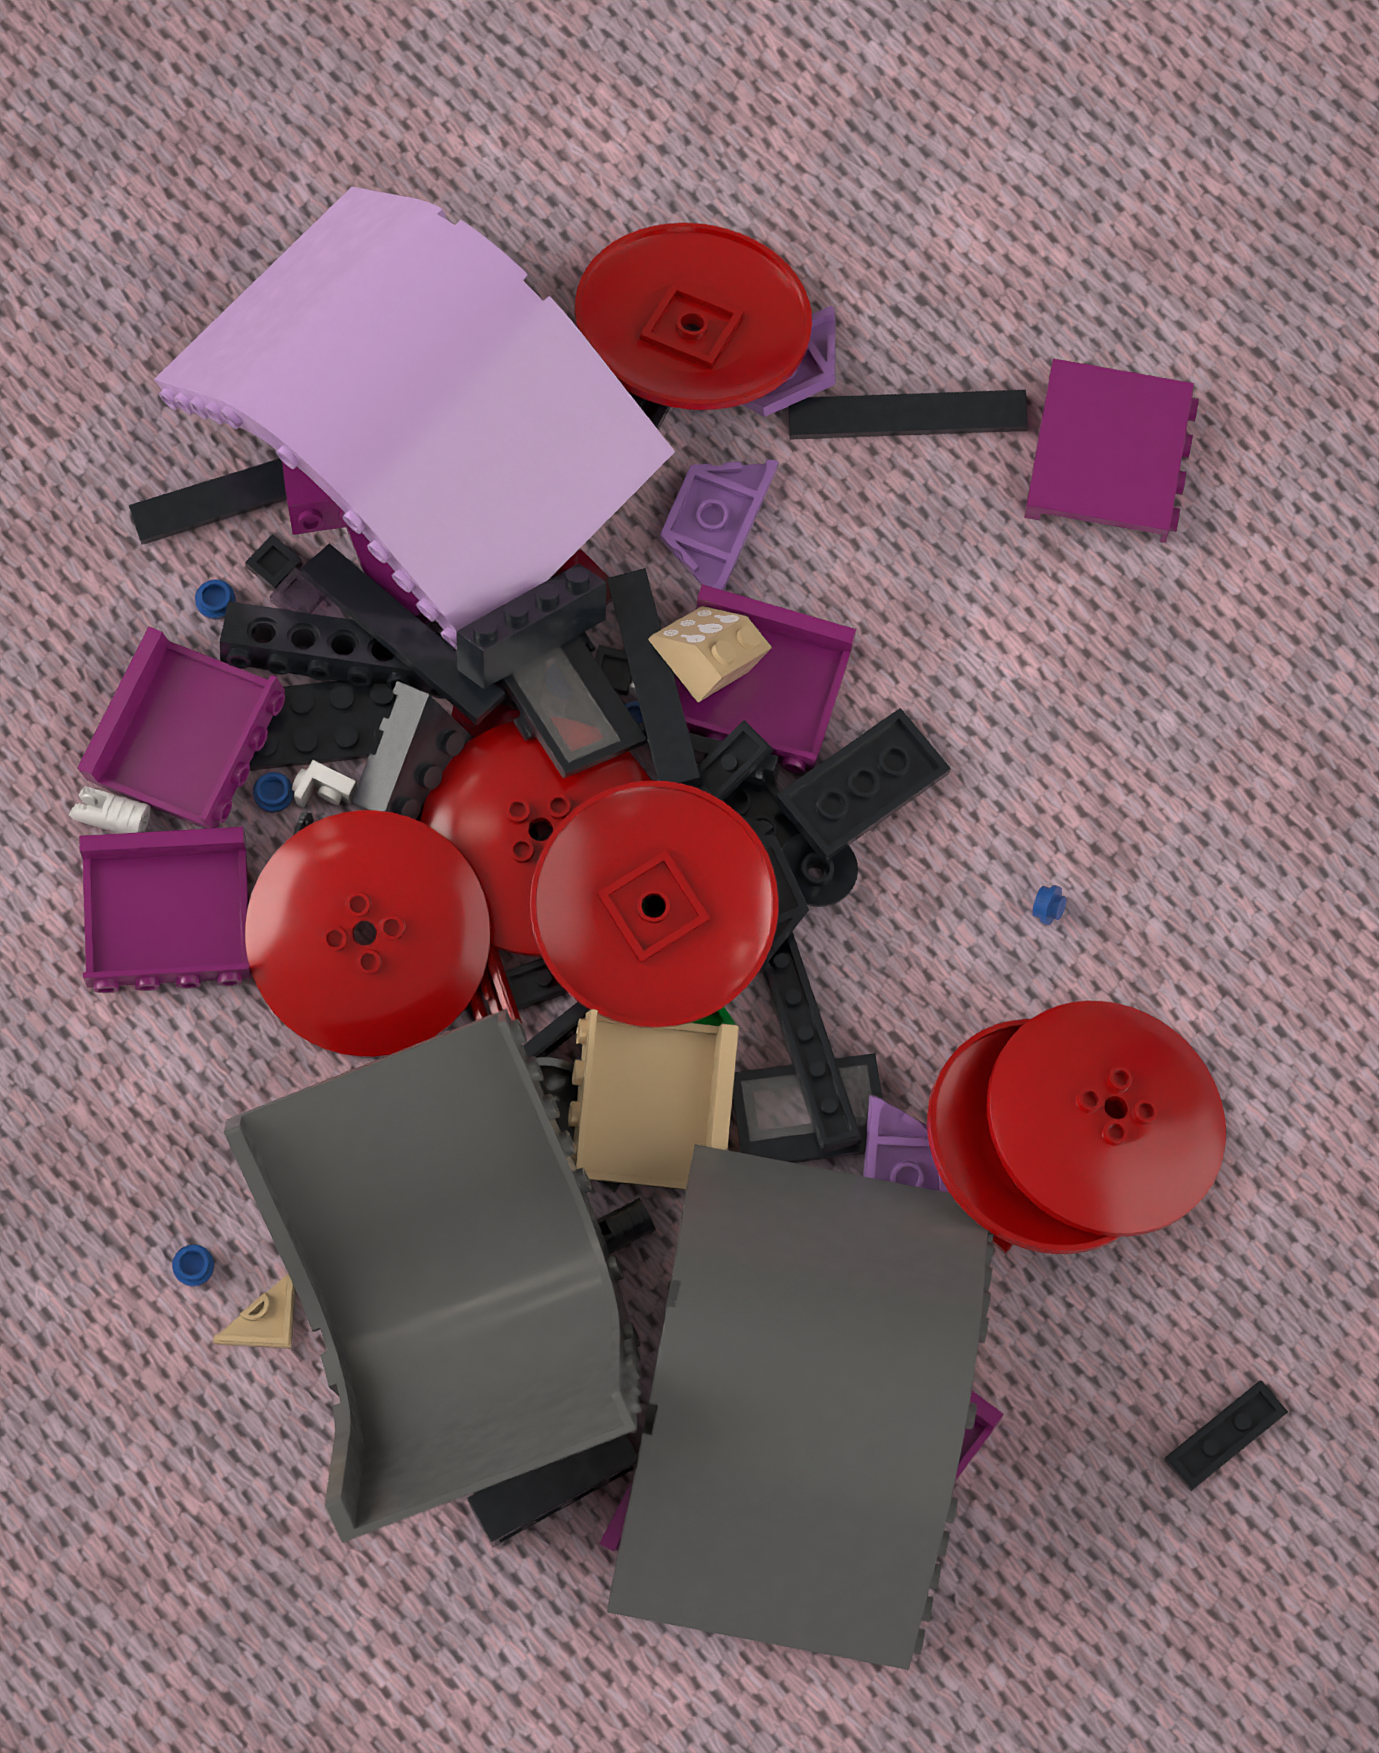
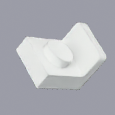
(331, 785)

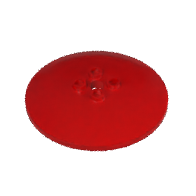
(700, 274)
(487, 809)
(667, 845)
(426, 945)
(1076, 1158)
(970, 1163)

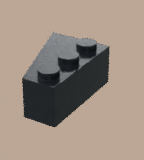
(411, 755)

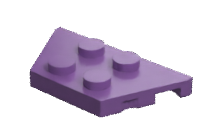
(813, 374)
(715, 517)
(898, 1148)

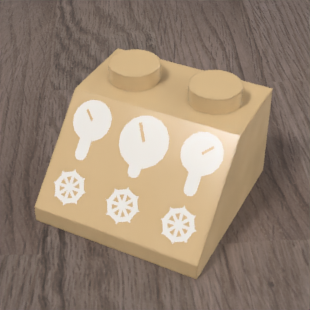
(710, 649)

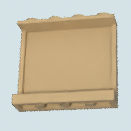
(650, 1099)

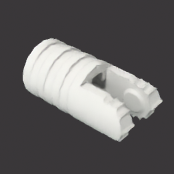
(111, 812)

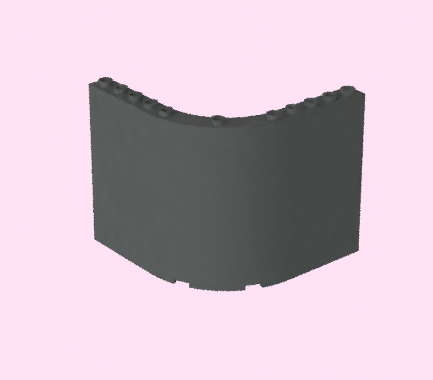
(446, 1271)
(806, 1409)

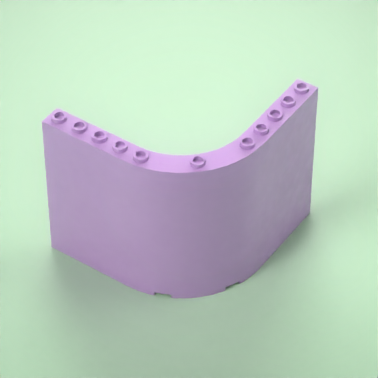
(426, 401)

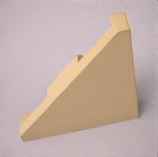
(265, 1321)

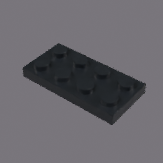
(325, 724)
(862, 784)

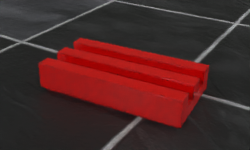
(502, 987)

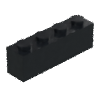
(531, 625)
(541, 1492)

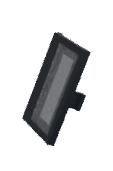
(572, 708)
(774, 1116)

